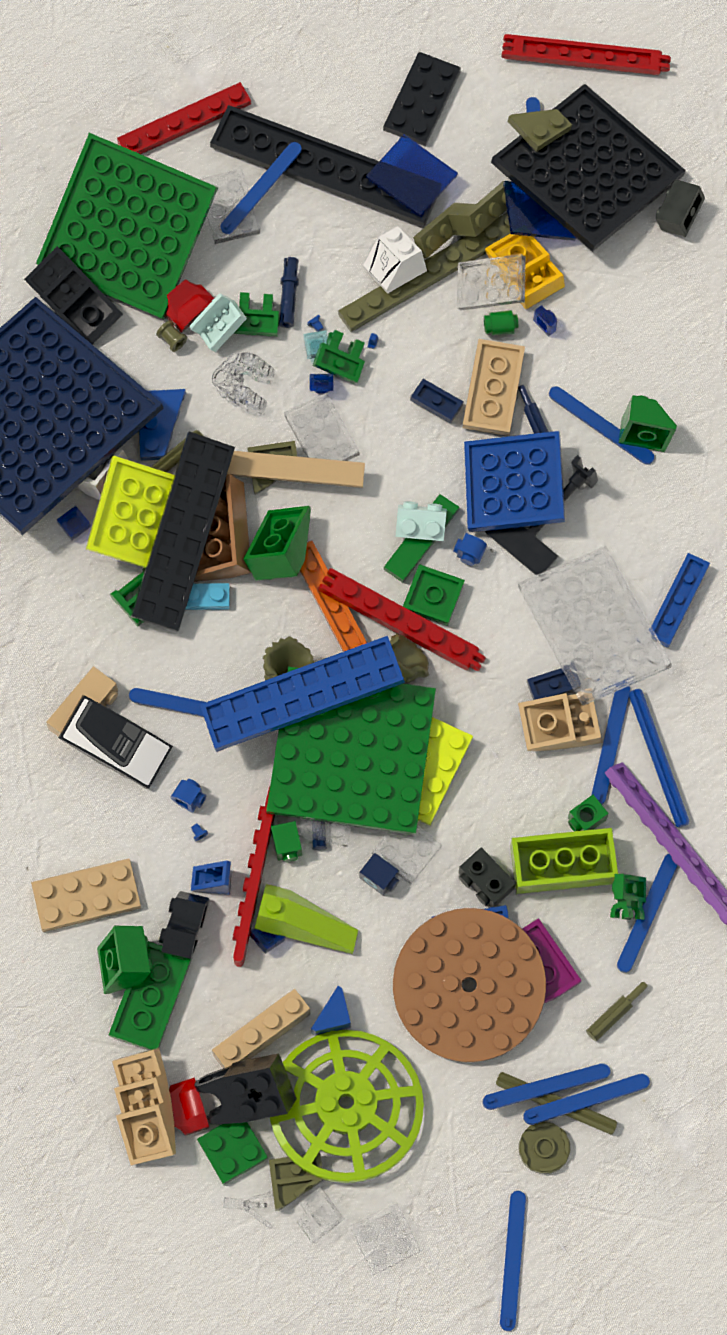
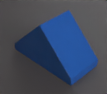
(212, 878)
(333, 1016)

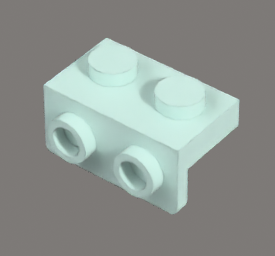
(218, 321)
(420, 521)

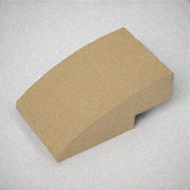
(559, 723)

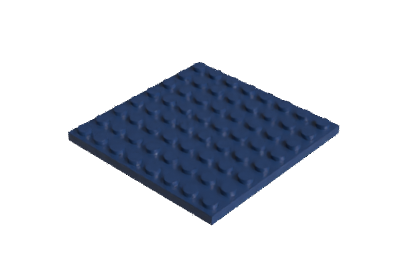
(59, 412)

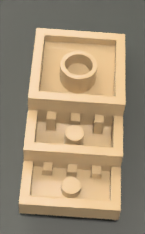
(145, 1107)

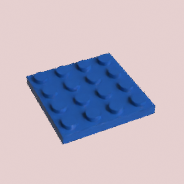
(514, 481)

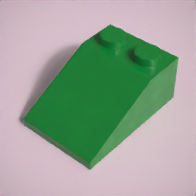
(279, 544)

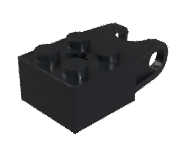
(249, 1090)

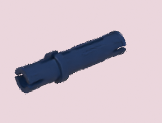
(289, 284)

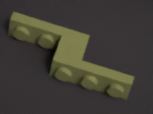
(461, 220)

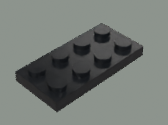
(422, 98)

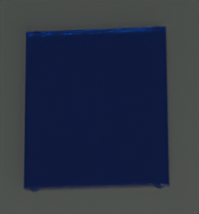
(412, 175)
(529, 218)

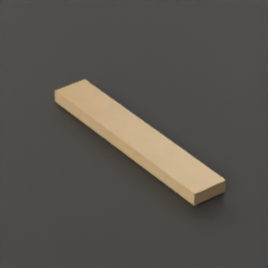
(297, 469)

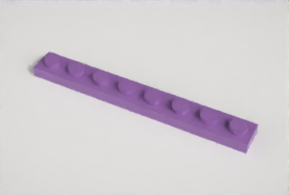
(670, 838)

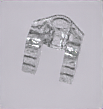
(229, 381)

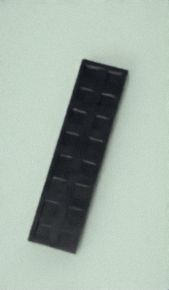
(182, 532)

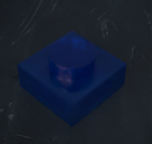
(545, 320)
(321, 383)
(73, 523)
(265, 940)

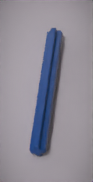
(659, 758)

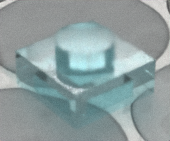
(312, 342)

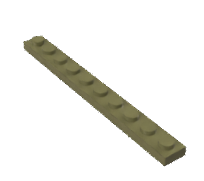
(438, 267)

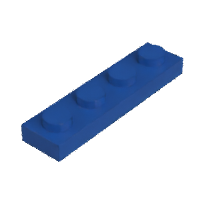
(679, 598)

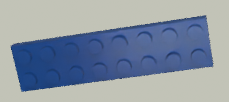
(302, 693)

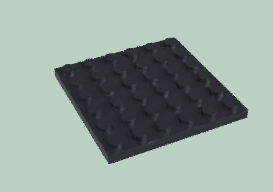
(592, 174)

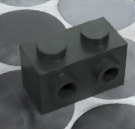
(680, 208)
(486, 878)

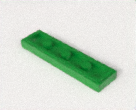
(413, 550)

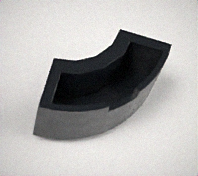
(184, 924)

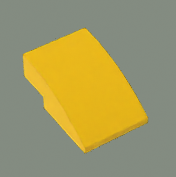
(541, 275)

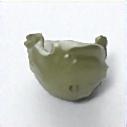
(284, 654)
(409, 658)

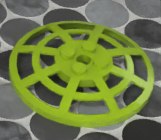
(349, 1120)

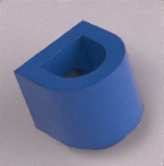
(470, 549)
(188, 795)

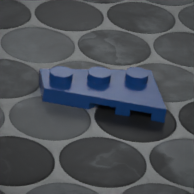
(157, 433)

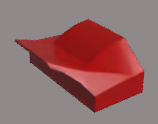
(187, 303)
(187, 1107)

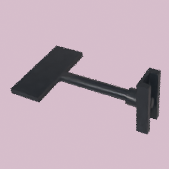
(523, 542)

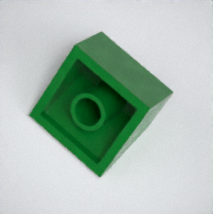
(646, 425)
(123, 958)

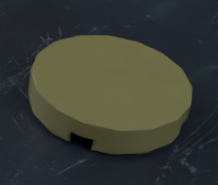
(544, 1148)

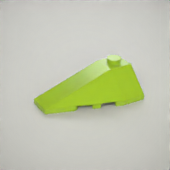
(296, 918)

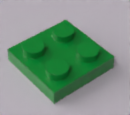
(433, 594)
(232, 1150)

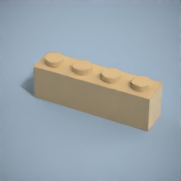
(262, 1030)

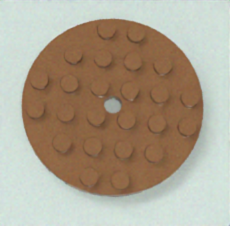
(477, 1022)

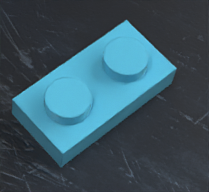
(209, 597)

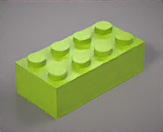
(563, 860)

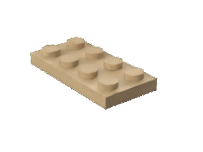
(493, 387)
(86, 895)

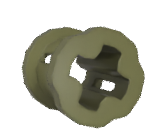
(171, 336)

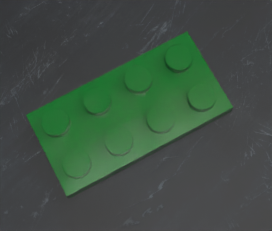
(149, 1005)

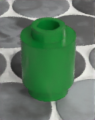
(500, 323)

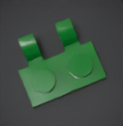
(258, 322)
(339, 363)
(630, 894)

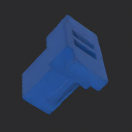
(315, 323)
(372, 341)
(199, 833)

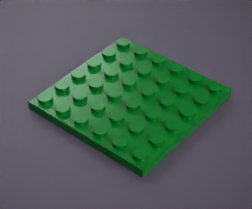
(129, 223)
(356, 762)

